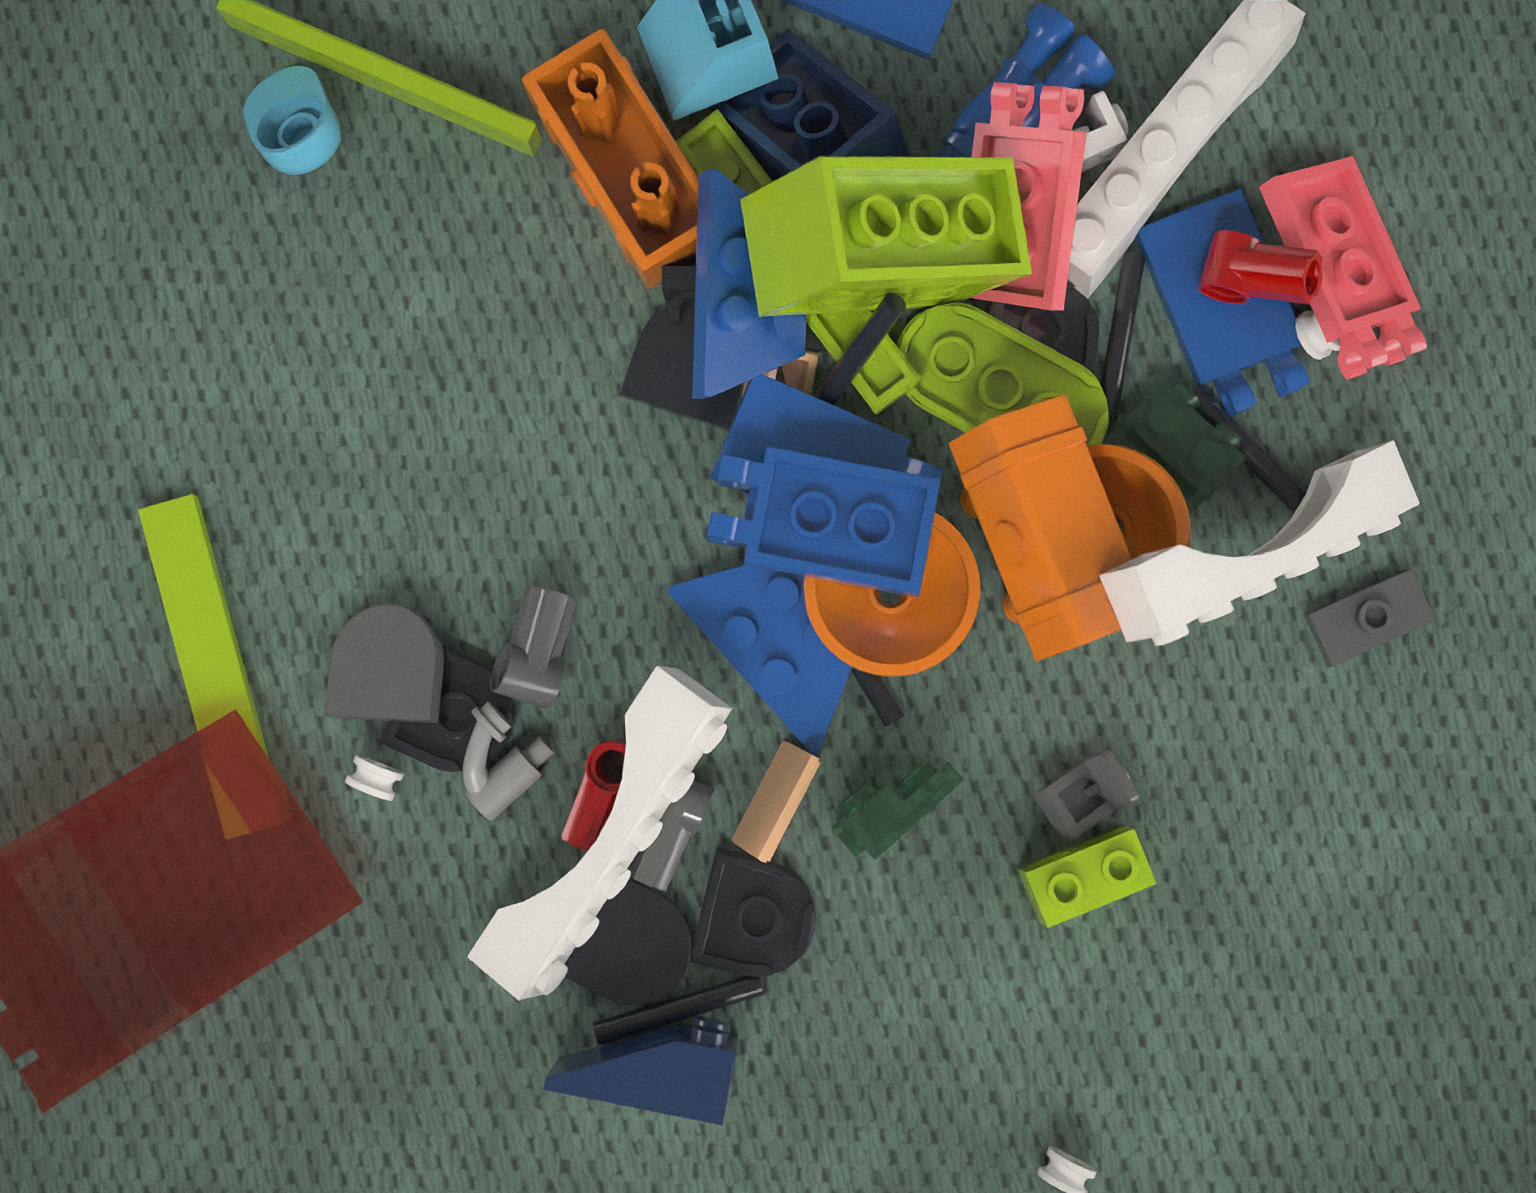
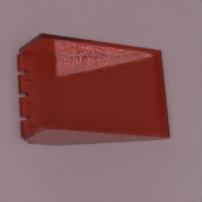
(154, 907)

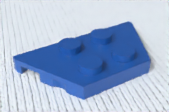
(728, 333)
(765, 633)

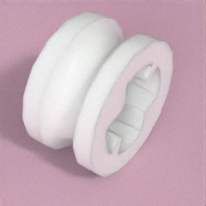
(1312, 337)
(374, 777)
(1066, 1171)

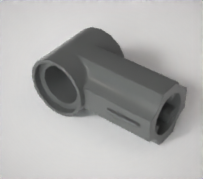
(531, 663)
(680, 820)

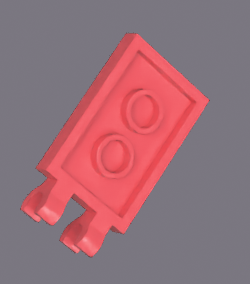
(1048, 183)
(1362, 276)

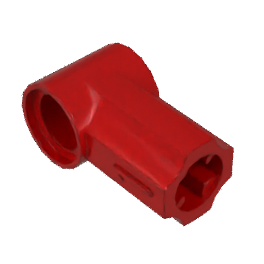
(1246, 268)
(593, 799)

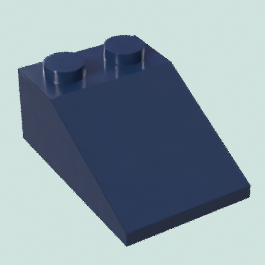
(810, 113)
(664, 1071)

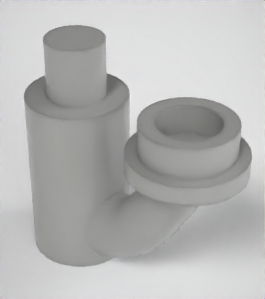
(511, 776)

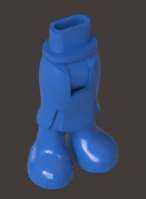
(1047, 34)

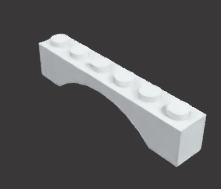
(1160, 150)
(1178, 584)
(665, 737)

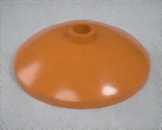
(1142, 498)
(914, 630)

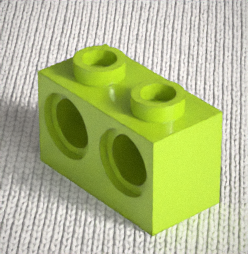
(1086, 876)

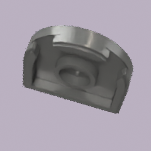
(386, 668)

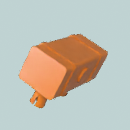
(619, 153)
(1044, 523)

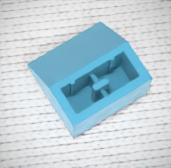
(705, 51)

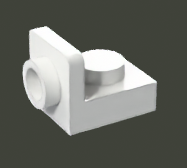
(1108, 134)

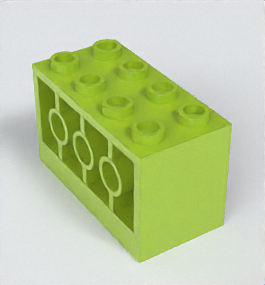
(876, 226)

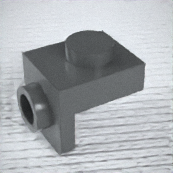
(1086, 794)

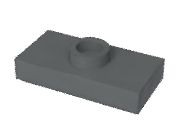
(1369, 617)

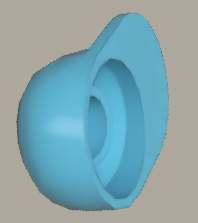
(292, 121)

